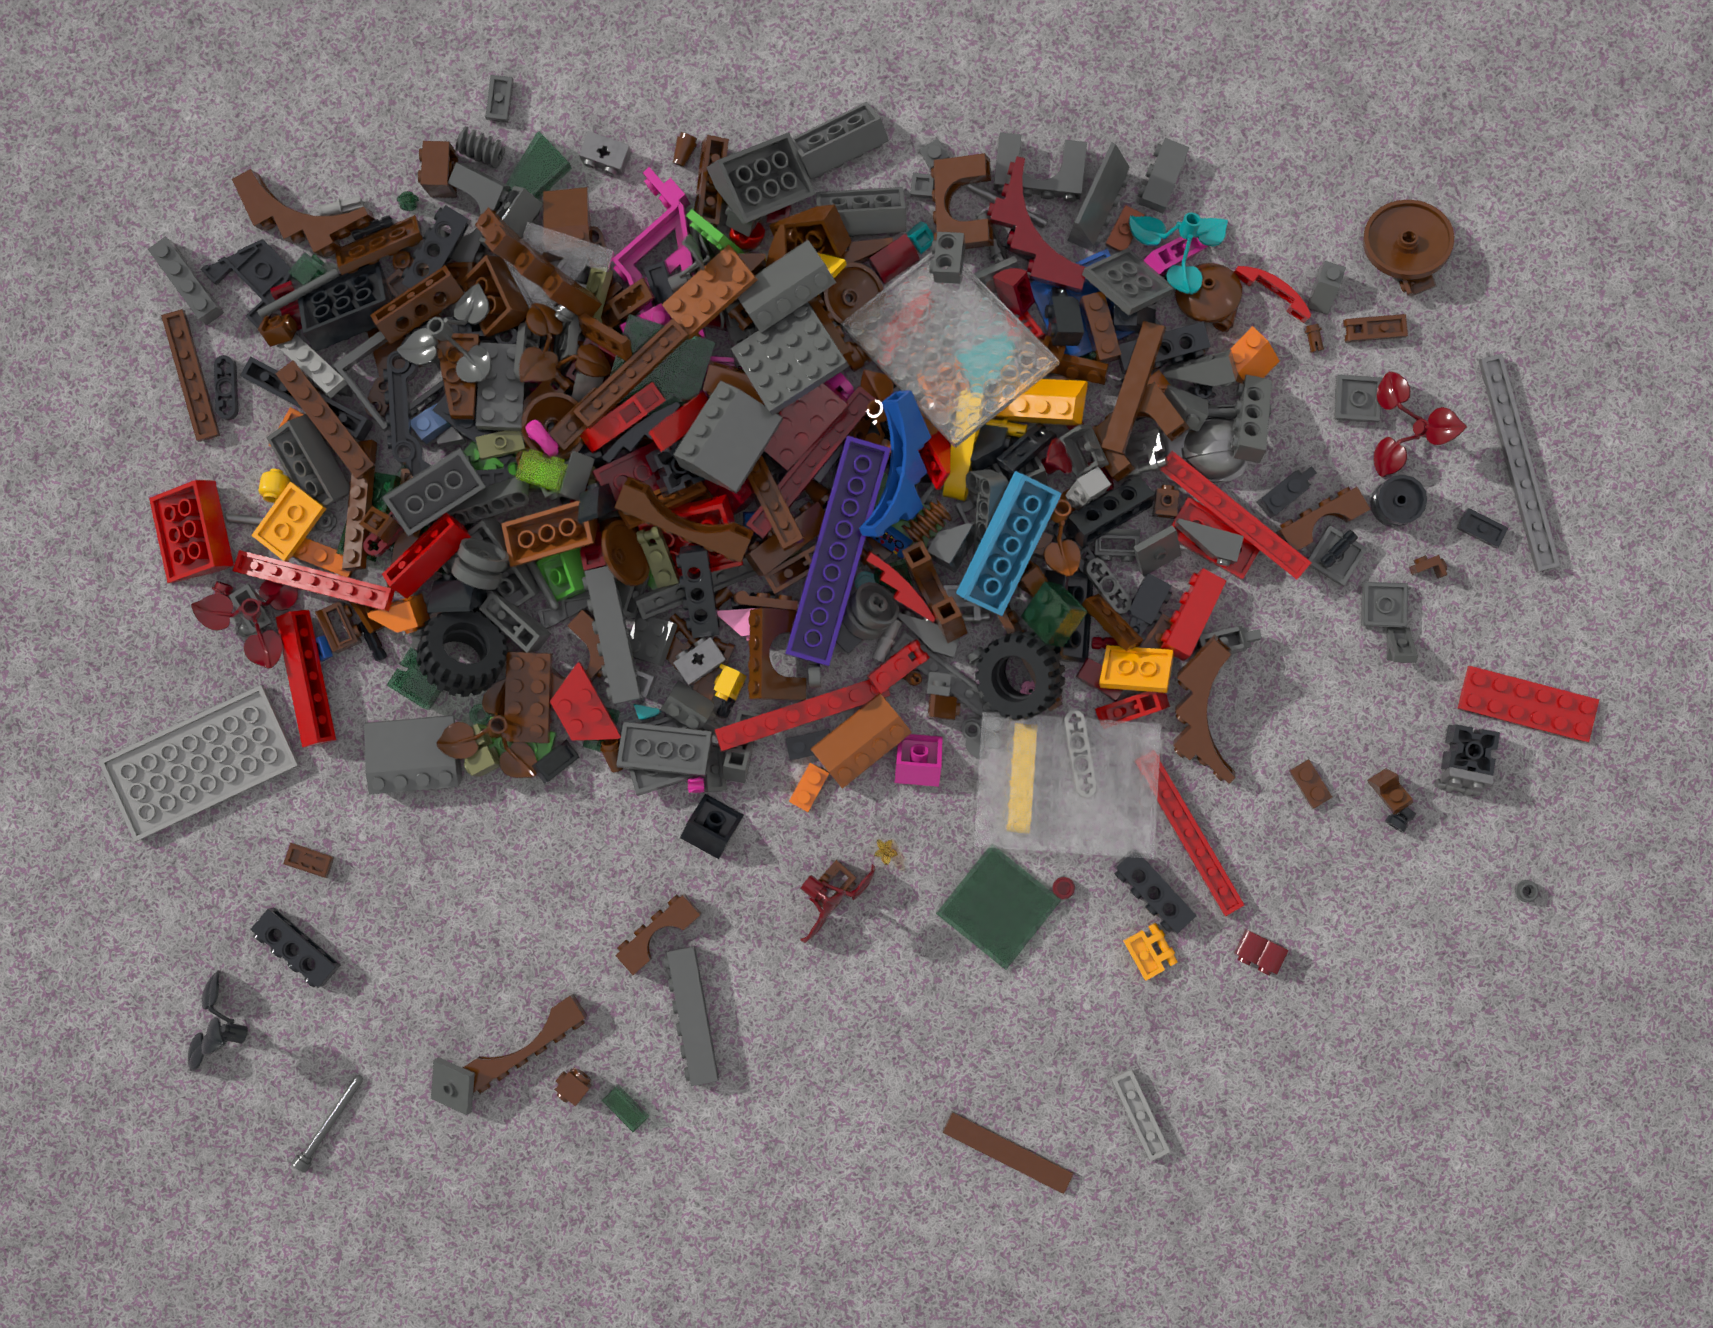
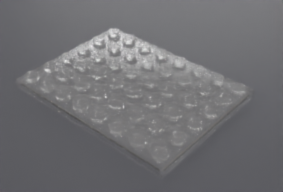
(950, 348)
(1030, 791)

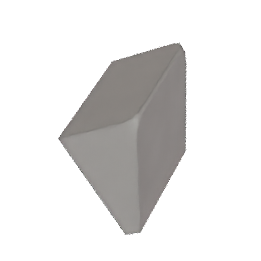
(450, 438)

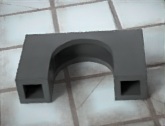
(1065, 184)
(488, 193)

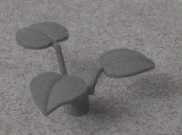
(679, 279)
(421, 345)

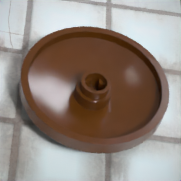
(1408, 239)

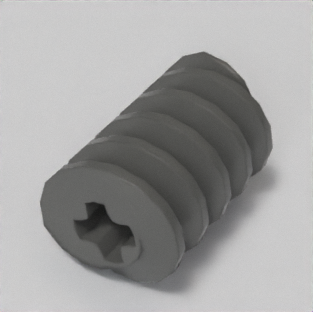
(479, 148)

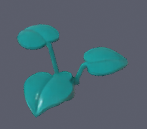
(1208, 230)

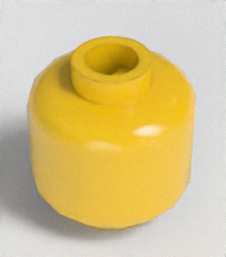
(272, 484)

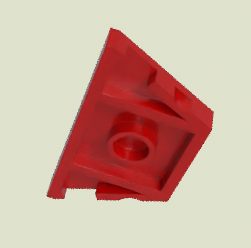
(582, 708)

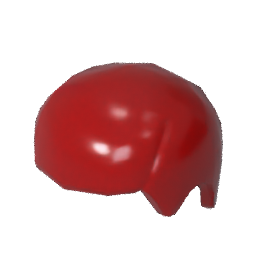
(745, 242)

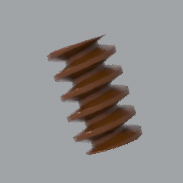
(927, 522)

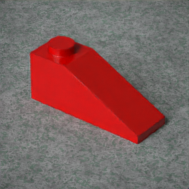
(936, 458)
(1133, 707)

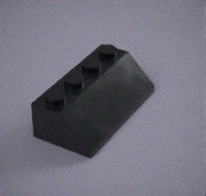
(1080, 587)

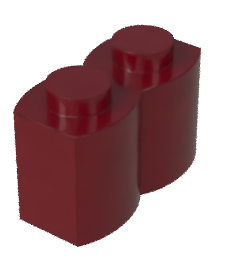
(1260, 952)

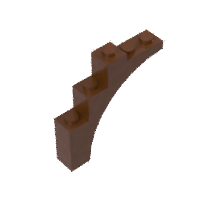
(294, 226)
(534, 267)
(1196, 738)

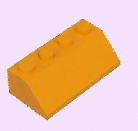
(1049, 403)

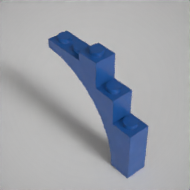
(906, 468)

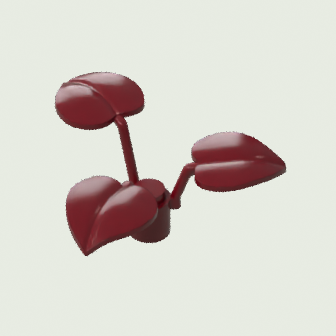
(1439, 429)
(1058, 459)
(260, 649)
(817, 890)

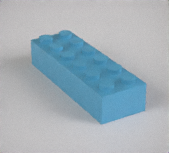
(1008, 543)

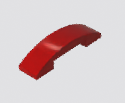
(1297, 308)

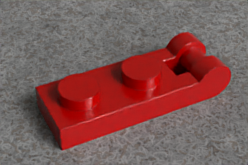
(897, 666)

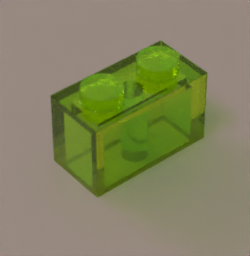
(541, 470)

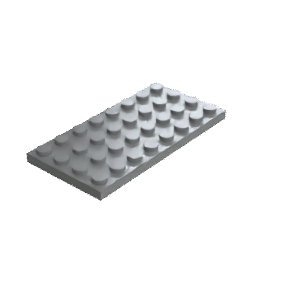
(198, 763)

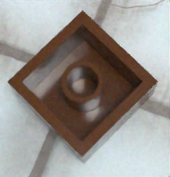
(437, 165)

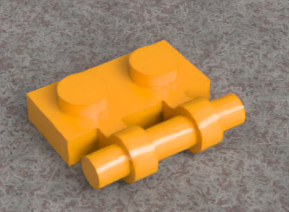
(1144, 955)

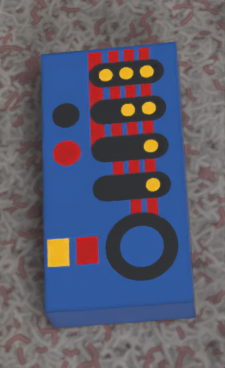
(894, 541)

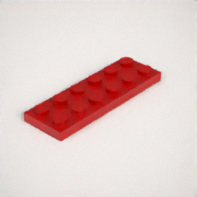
(1528, 704)

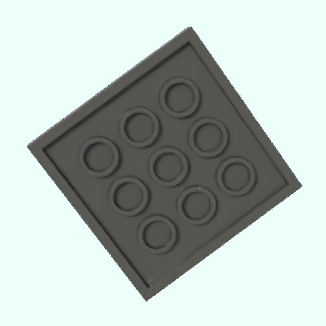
(789, 358)

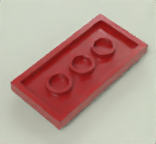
(1198, 513)

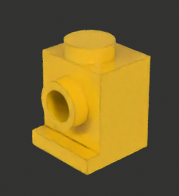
(729, 683)

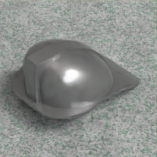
(1208, 450)

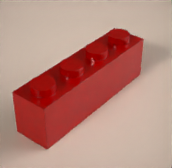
(426, 555)
(1193, 613)

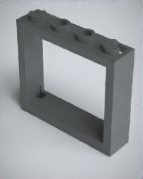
(363, 351)

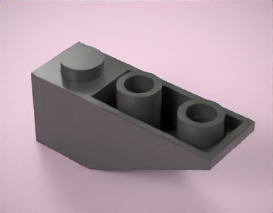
(928, 634)

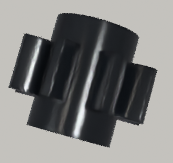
(1208, 389)

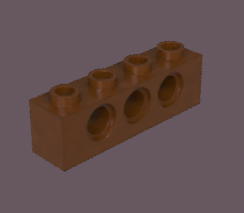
(707, 198)
(405, 305)

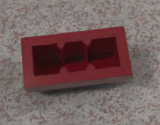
(894, 259)
(1014, 290)

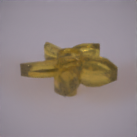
(885, 851)

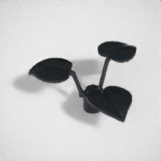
(216, 1035)

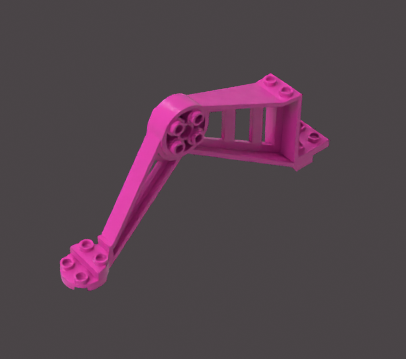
(675, 218)

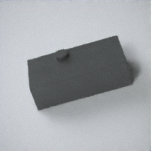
(434, 491)

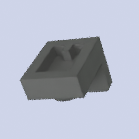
(939, 683)

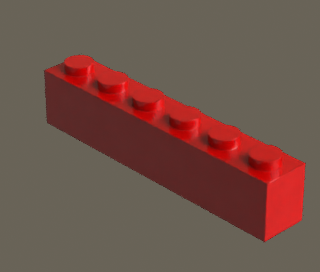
(305, 678)

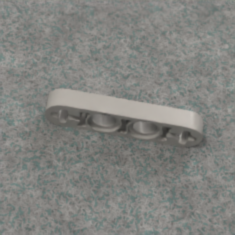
(1076, 754)

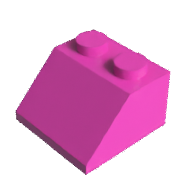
(919, 760)

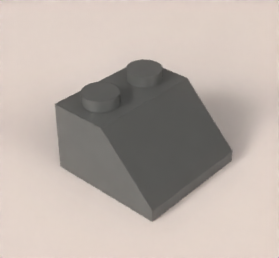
(951, 546)

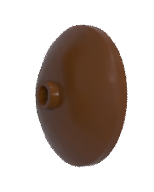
(858, 283)
(1213, 301)
(549, 409)
(624, 554)

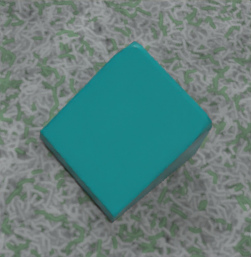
(921, 236)
(645, 712)

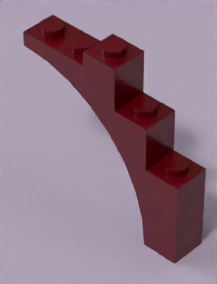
(1012, 213)

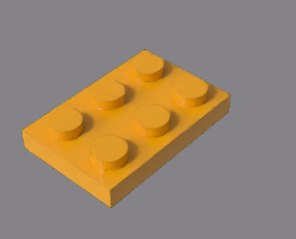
(289, 521)
(1137, 669)

